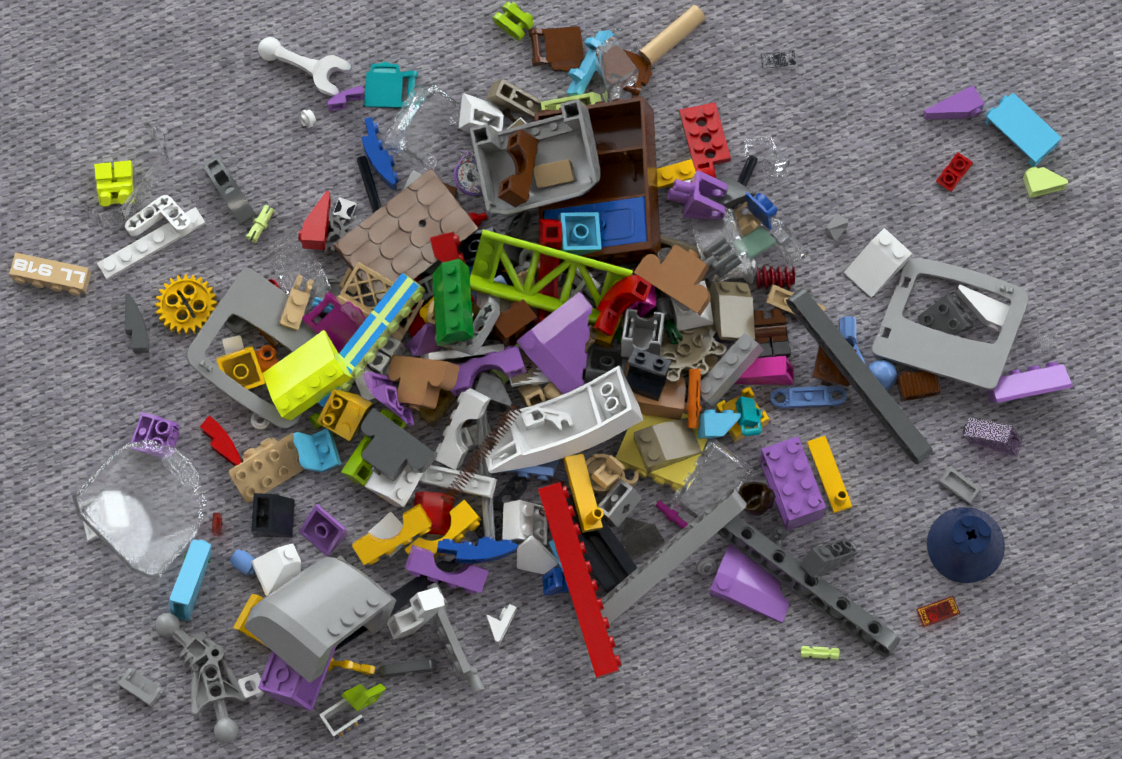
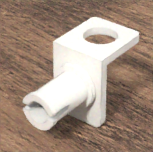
(254, 681)

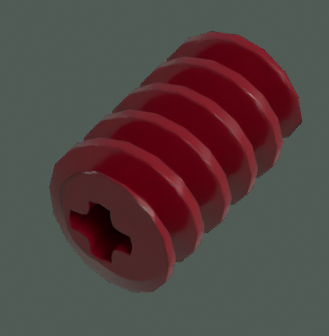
(775, 277)

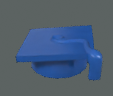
(761, 208)

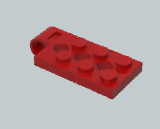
(712, 129)

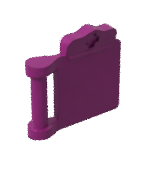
(339, 323)

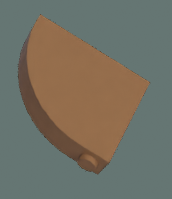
(671, 401)

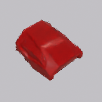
(436, 510)

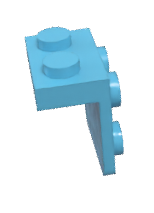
(317, 451)

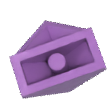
(424, 341)

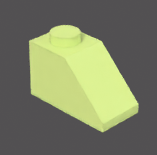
(1043, 181)

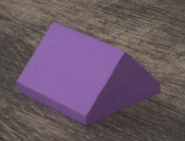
(323, 530)

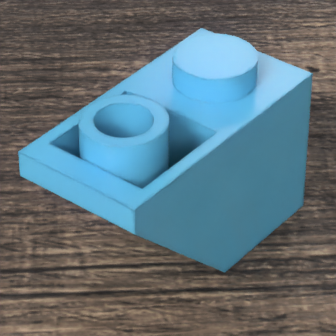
(716, 425)

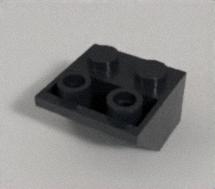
(272, 516)

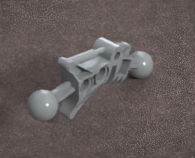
(195, 653)

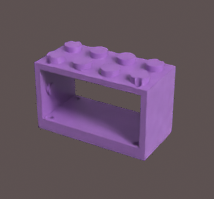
(792, 483)
(288, 685)

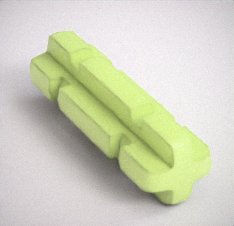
(820, 652)

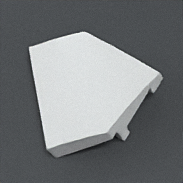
(534, 556)

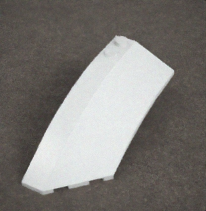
(597, 414)

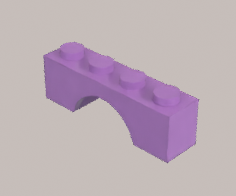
(507, 361)
(469, 577)

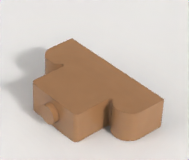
(678, 277)
(421, 380)

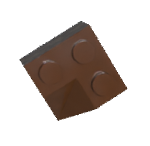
(514, 323)

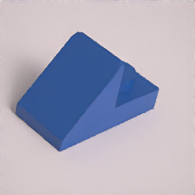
(554, 582)

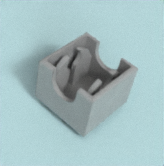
(642, 333)

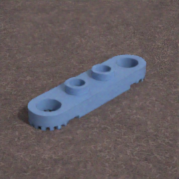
(808, 397)

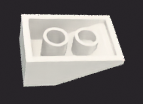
(878, 263)

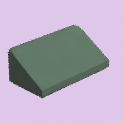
(758, 242)

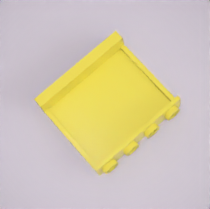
(672, 474)

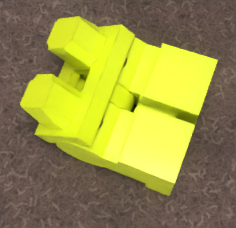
(115, 183)

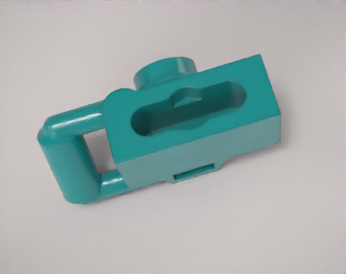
(749, 417)

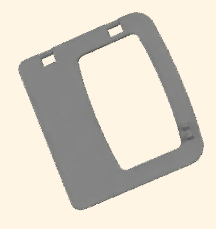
(262, 306)
(943, 353)

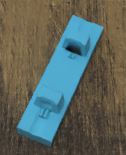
(583, 75)

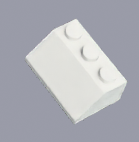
(396, 491)

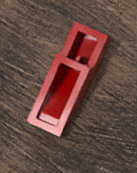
(221, 441)

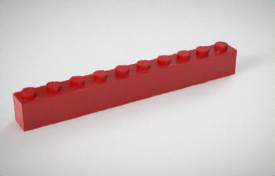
(578, 579)

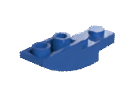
(379, 158)
(485, 551)

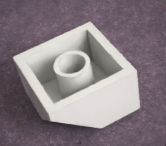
(686, 318)

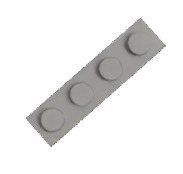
(729, 369)

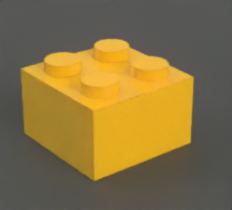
(242, 367)

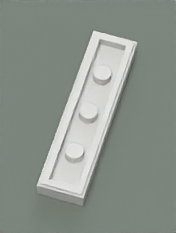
(443, 477)

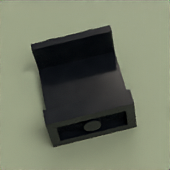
(647, 373)

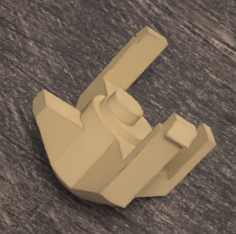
(748, 222)

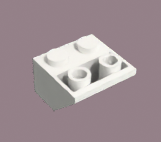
(479, 112)
(522, 520)

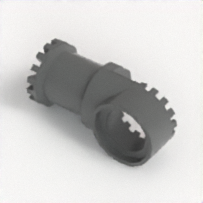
(662, 304)

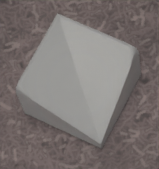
(836, 226)

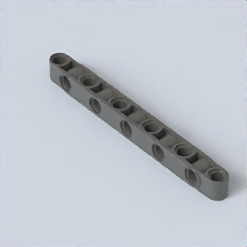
(819, 593)

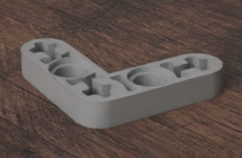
(488, 312)

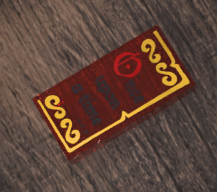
(938, 611)

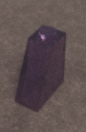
(993, 436)

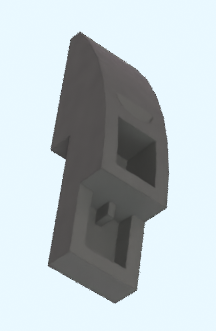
(229, 190)

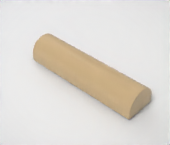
(672, 34)

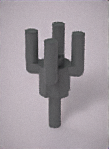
(715, 263)

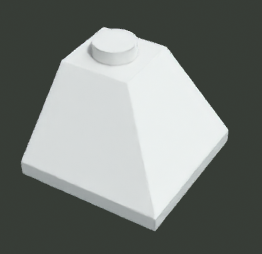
(277, 567)

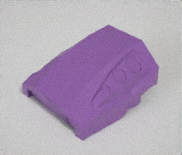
(156, 429)

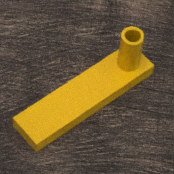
(829, 474)
(583, 494)

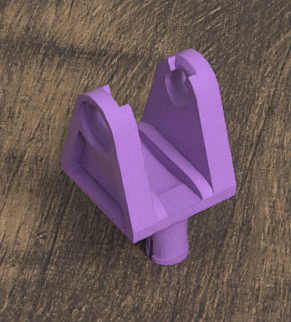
(694, 195)

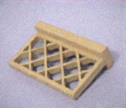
(400, 333)

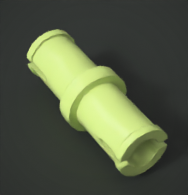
(260, 223)

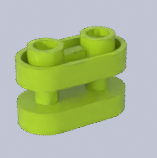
(512, 11)

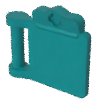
(385, 85)

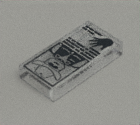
(779, 60)

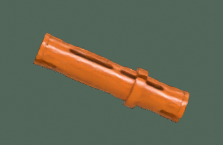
(694, 398)

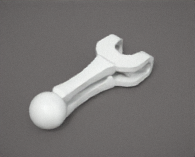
(320, 70)

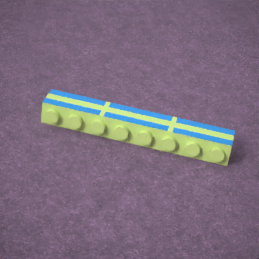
(378, 327)

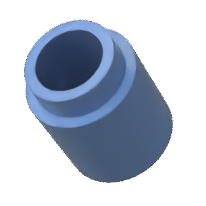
(242, 561)

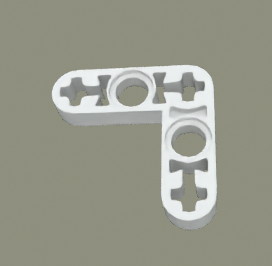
(164, 212)

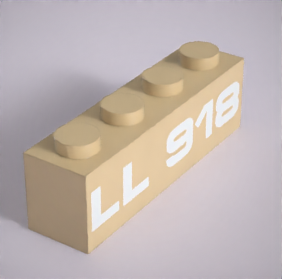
(50, 273)

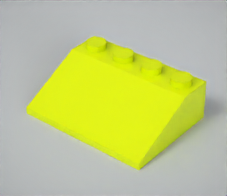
(306, 376)

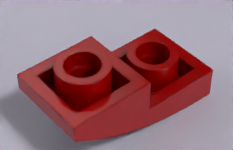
(954, 172)

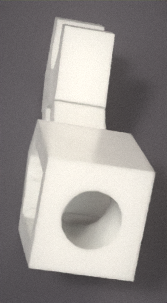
(552, 416)

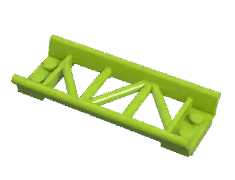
(491, 250)

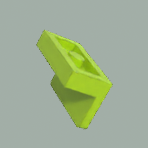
(361, 698)

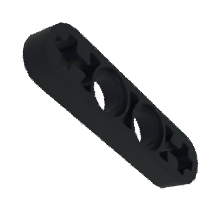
(499, 505)

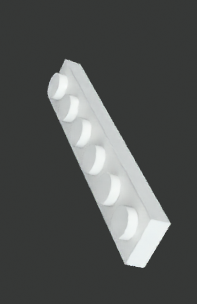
(146, 246)

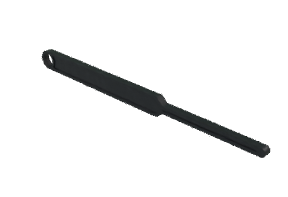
(407, 591)

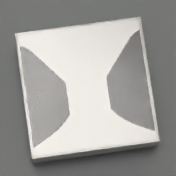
(344, 208)

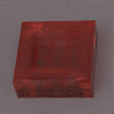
(216, 524)

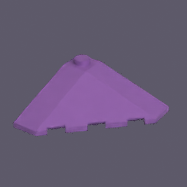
(560, 343)
(749, 586)

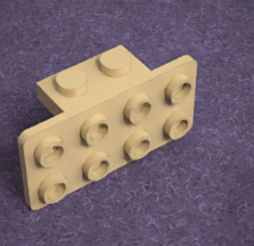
(266, 466)

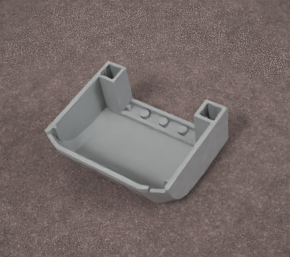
(558, 138)
(317, 613)

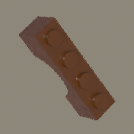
(522, 149)

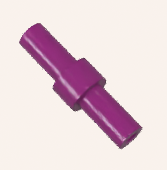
(671, 515)

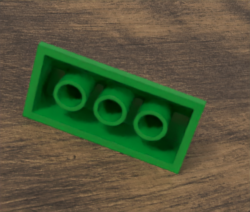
(452, 302)

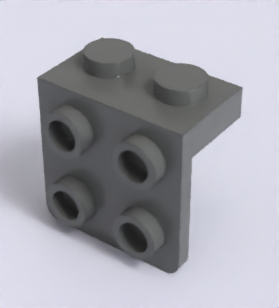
(947, 316)

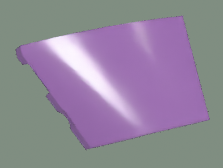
(385, 391)

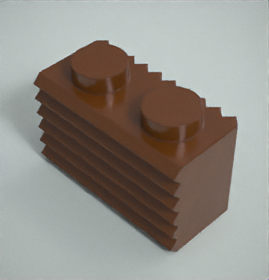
(917, 385)

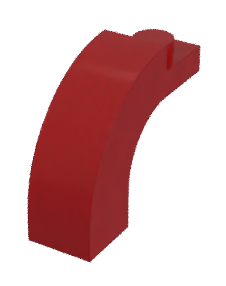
(617, 299)

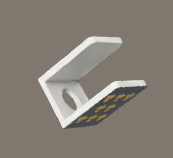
(346, 728)

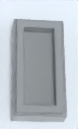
(959, 485)

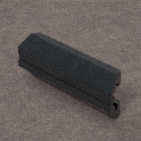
(606, 554)

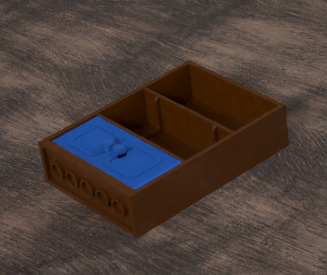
(627, 183)

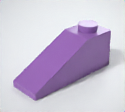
(960, 105)

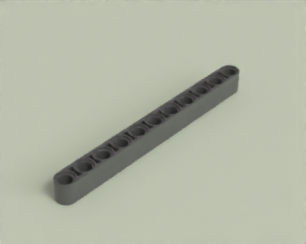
(859, 376)

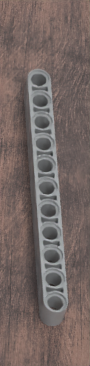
(669, 556)

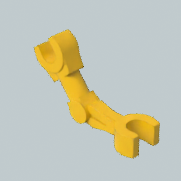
(349, 665)

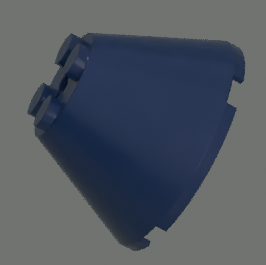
(965, 545)

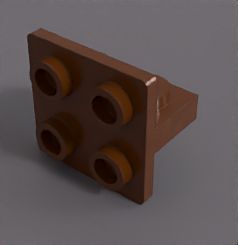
(827, 371)

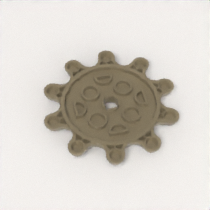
(691, 351)

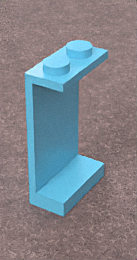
(1024, 128)

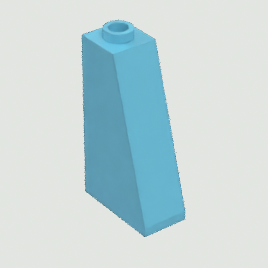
(190, 579)

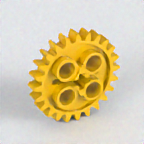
(171, 313)

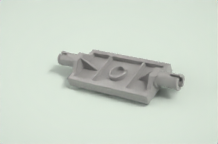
(453, 649)

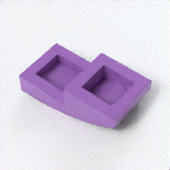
(340, 100)

